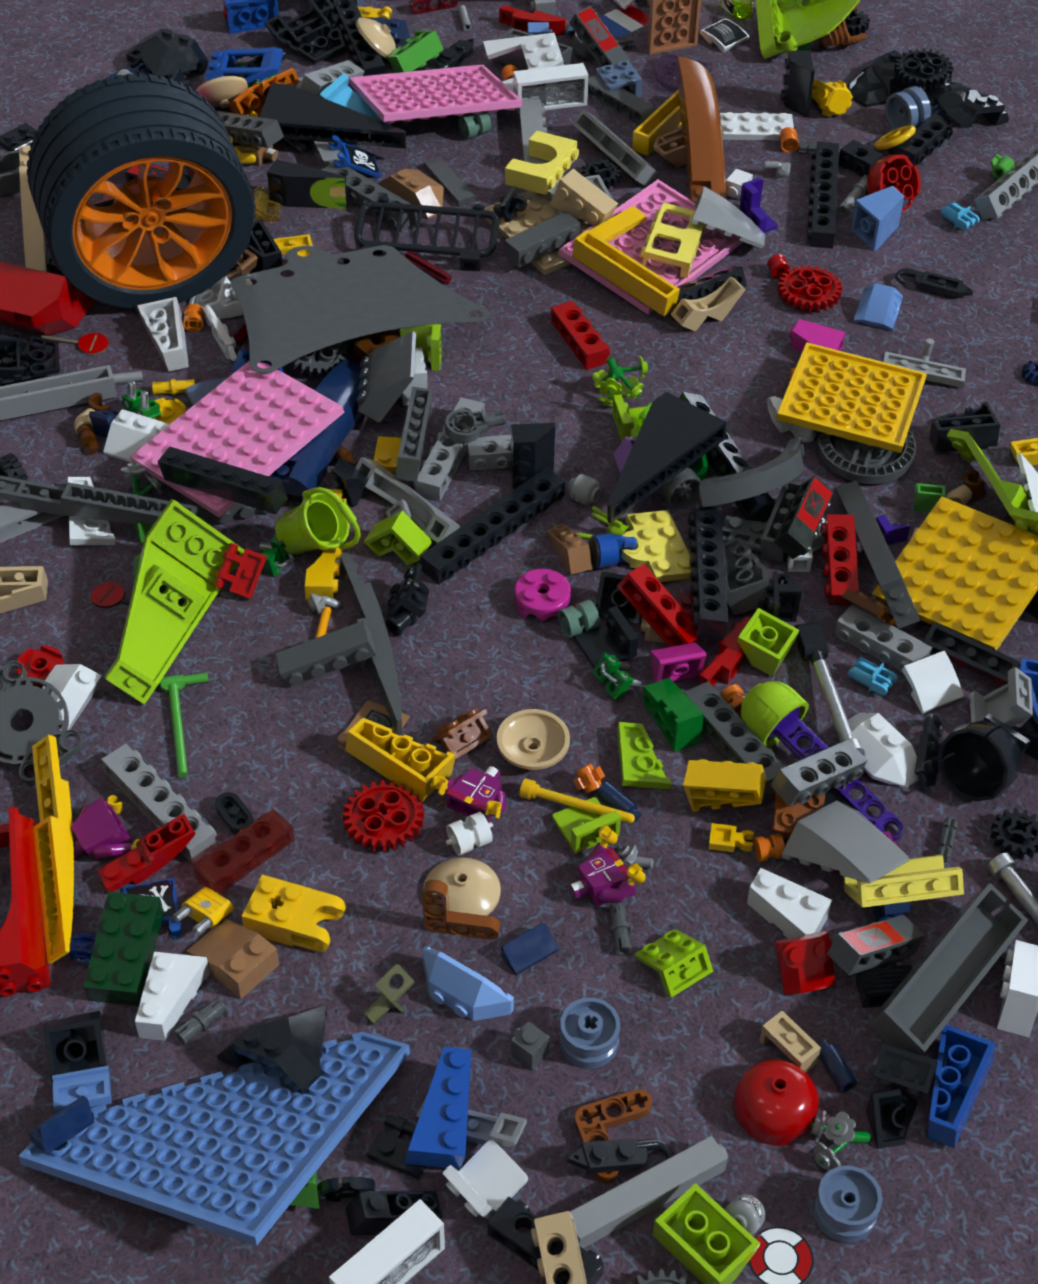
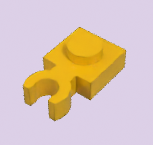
(726, 838)

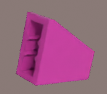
(815, 334)

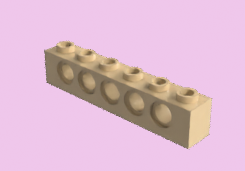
(558, 1228)

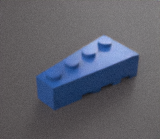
(958, 1080)
(442, 1125)

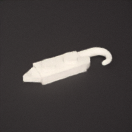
(220, 333)

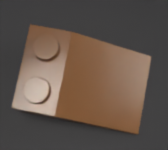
(236, 956)

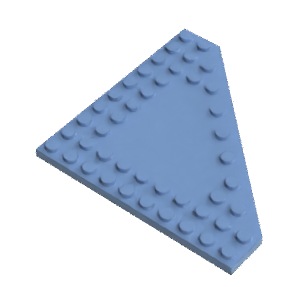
(227, 1146)

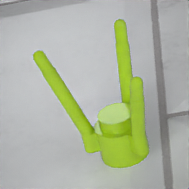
(616, 527)

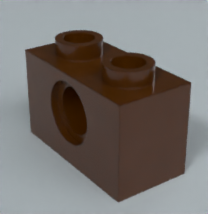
(364, 346)

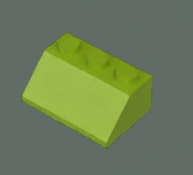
(705, 1237)

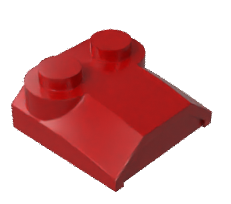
(805, 963)

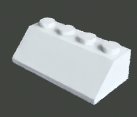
(130, 433)

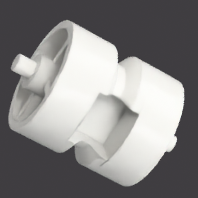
(469, 833)

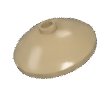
(376, 35)
(222, 90)
(533, 730)
(478, 892)

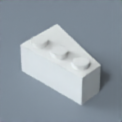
(788, 905)
(1020, 989)
(167, 991)

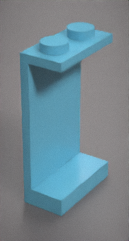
(342, 94)

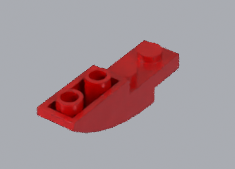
(519, 19)
(729, 658)
(145, 860)

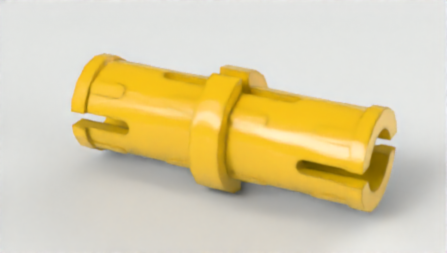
(171, 387)

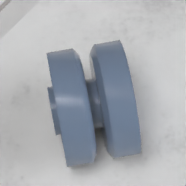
(908, 108)
(589, 1033)
(847, 1204)

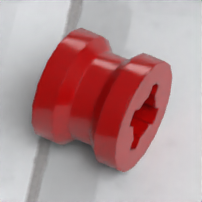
(777, 265)

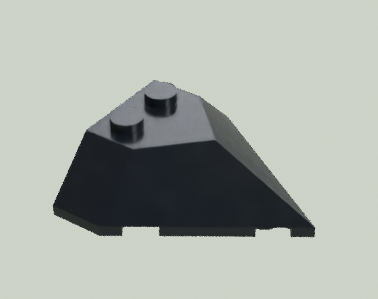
(167, 50)
(286, 1044)

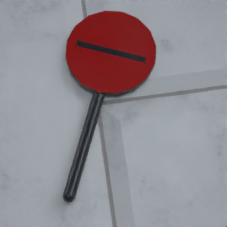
(108, 595)

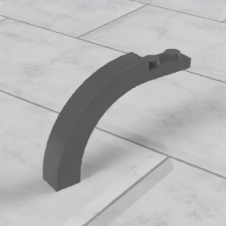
(756, 480)

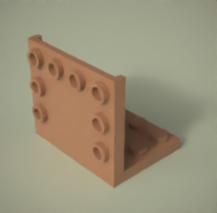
(673, 25)

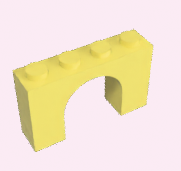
(542, 177)

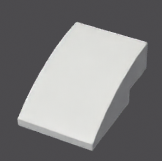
(221, 299)

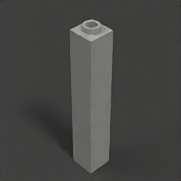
(648, 1191)

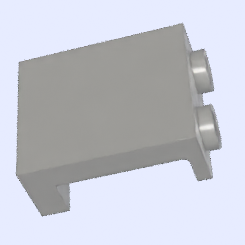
(1008, 703)

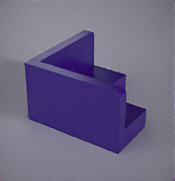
(750, 205)

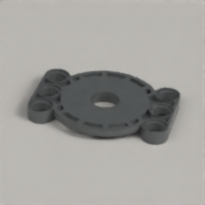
(46, 714)

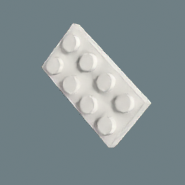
(754, 126)

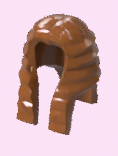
(841, 36)

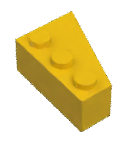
(723, 783)

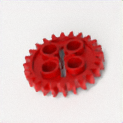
(809, 288)
(385, 808)

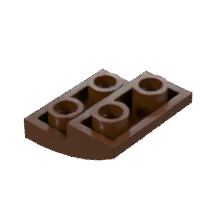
(869, 604)

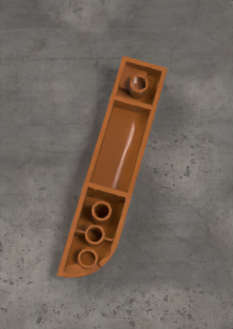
(701, 129)

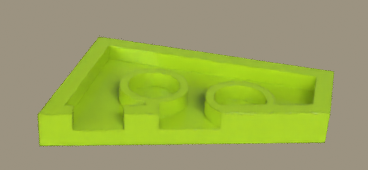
(637, 759)

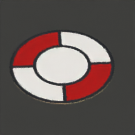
(782, 1257)

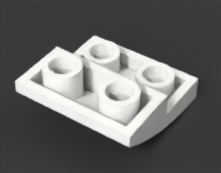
(933, 682)

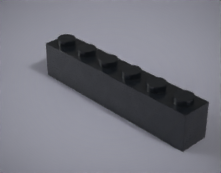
(223, 480)

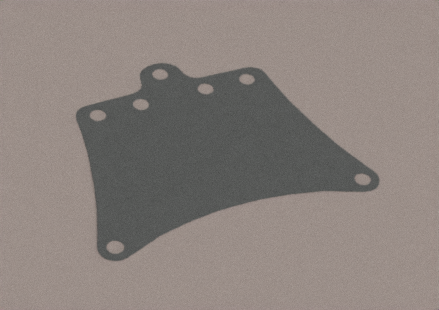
(340, 302)

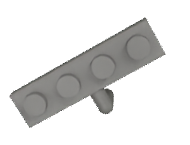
(935, 371)

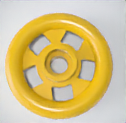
(895, 137)

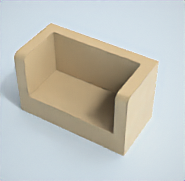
(791, 1041)

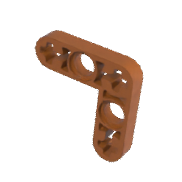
(440, 920)
(598, 1128)

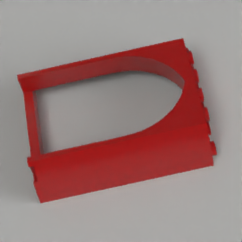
(22, 934)

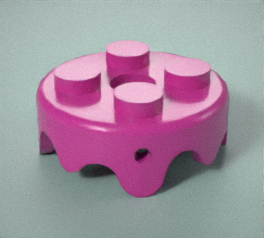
(541, 604)

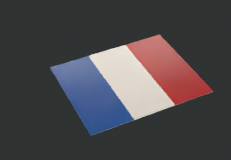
(624, 21)

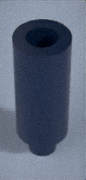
(617, 799)
(836, 1066)

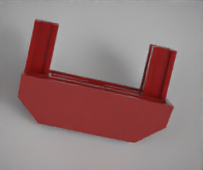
(39, 300)

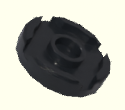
(344, 1187)

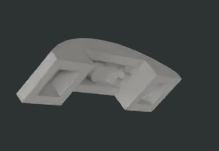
(483, 1127)

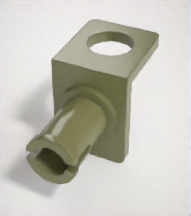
(388, 995)

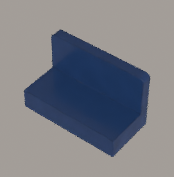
(62, 1125)

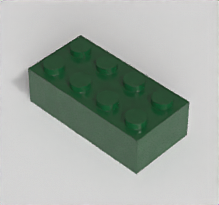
(123, 948)

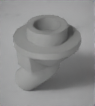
(782, 169)
(318, 602)
(628, 855)

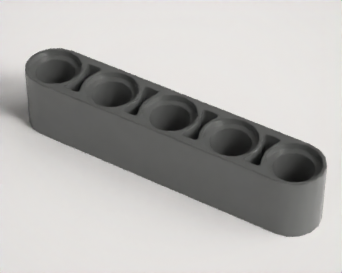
(619, 101)

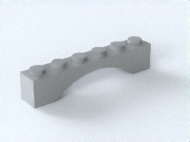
(426, 515)

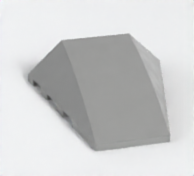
(725, 217)
(844, 841)

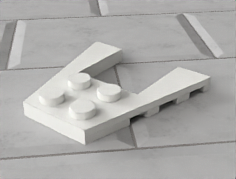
(539, 51)

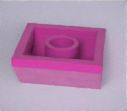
(677, 662)

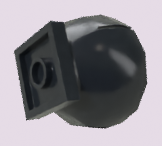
(983, 758)

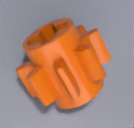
(588, 778)

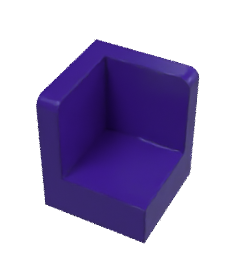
(892, 533)

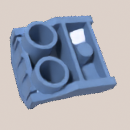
(879, 306)

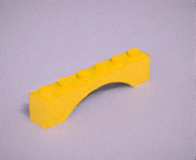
(322, 574)

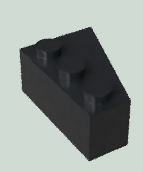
(264, 248)
(978, 422)

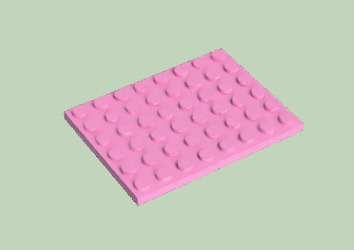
(434, 93)
(712, 247)
(246, 423)

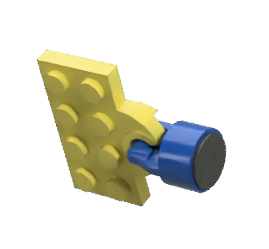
(650, 541)

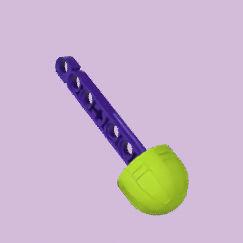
(776, 714)

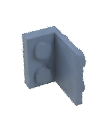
(621, 75)

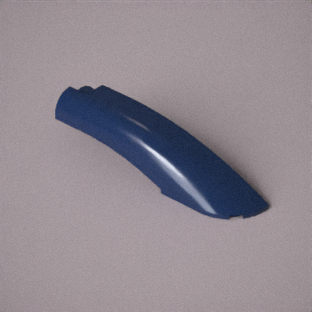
(310, 463)

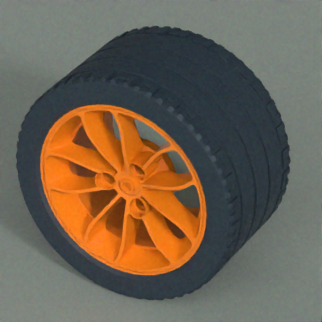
(152, 237)

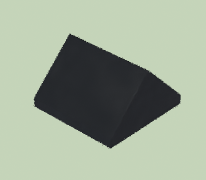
(611, 596)

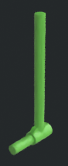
(172, 685)

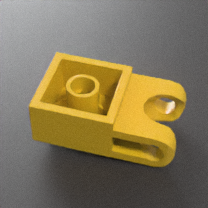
(290, 913)

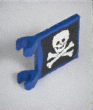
(355, 158)
(167, 892)

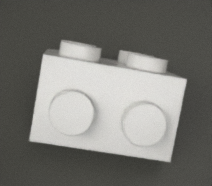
(486, 1180)

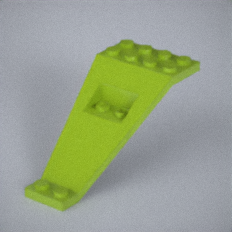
(1011, 494)
(183, 557)

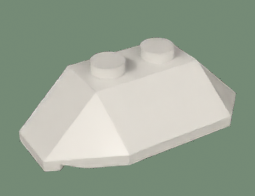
(887, 752)

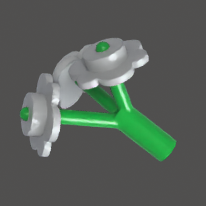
(138, 479)
(841, 1132)

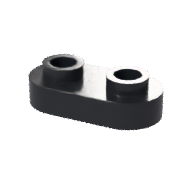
(236, 814)

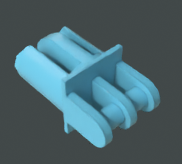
(959, 216)
(873, 676)

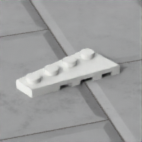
(88, 531)

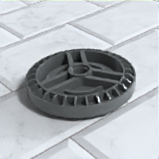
(864, 462)

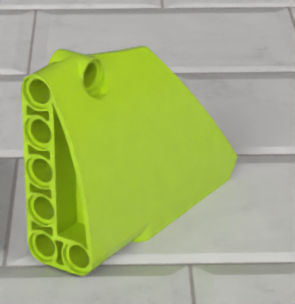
(793, 23)

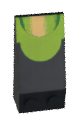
(306, 186)

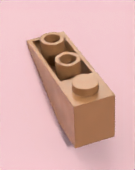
(571, 549)

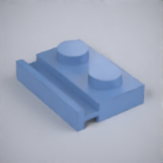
(90, 1083)

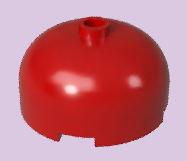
(895, 172)
(776, 1102)

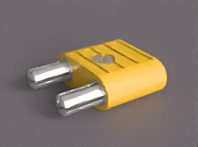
(206, 908)

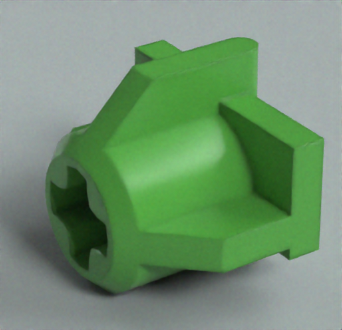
(1001, 165)

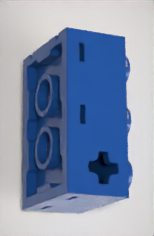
(248, 14)

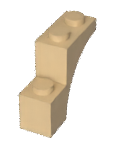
(716, 305)

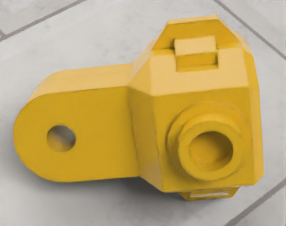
(832, 97)

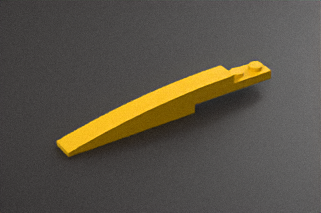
(54, 849)

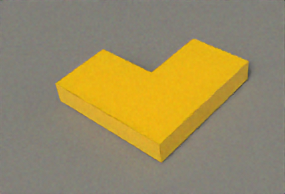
(288, 243)

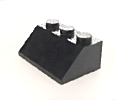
(798, 82)
(531, 450)

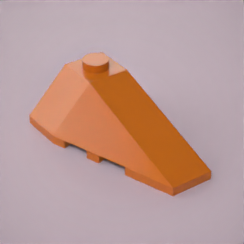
(254, 97)

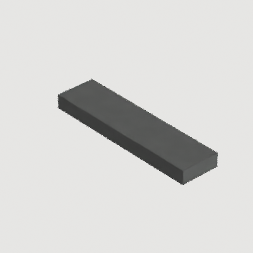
(449, 180)

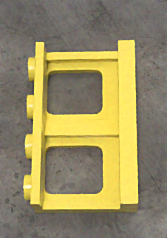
(688, 237)
(913, 881)

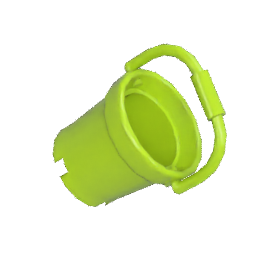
(317, 523)

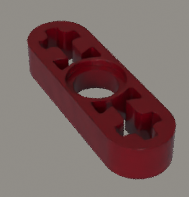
(439, 6)

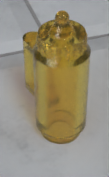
(262, 203)

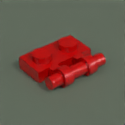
(247, 573)

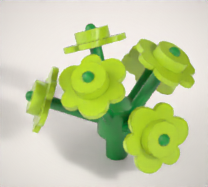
(607, 381)

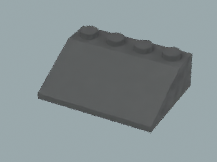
(386, 376)

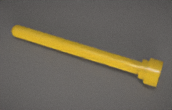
(530, 790)

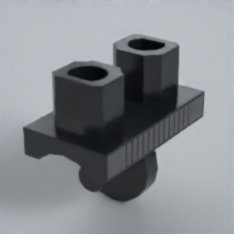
(510, 205)

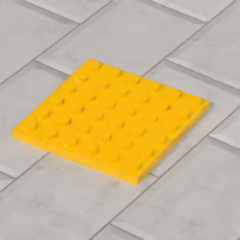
(852, 397)
(969, 572)

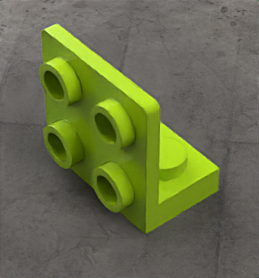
(429, 339)
(625, 418)
(583, 827)
(677, 959)

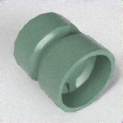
(474, 124)
(577, 619)

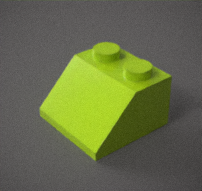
(767, 641)

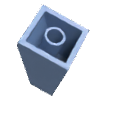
(877, 216)

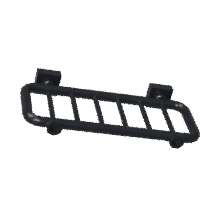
(468, 257)

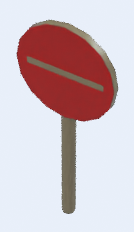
(89, 343)

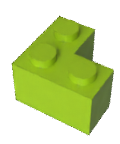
(399, 535)

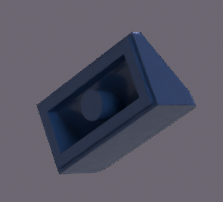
(529, 948)

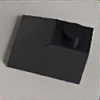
(75, 1043)

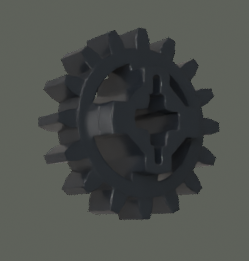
(857, 22)
(608, 171)
(1018, 833)

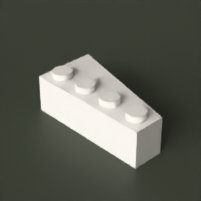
(165, 327)

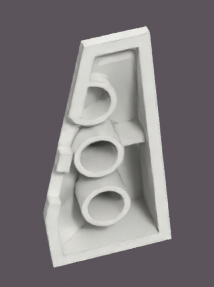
(76, 686)

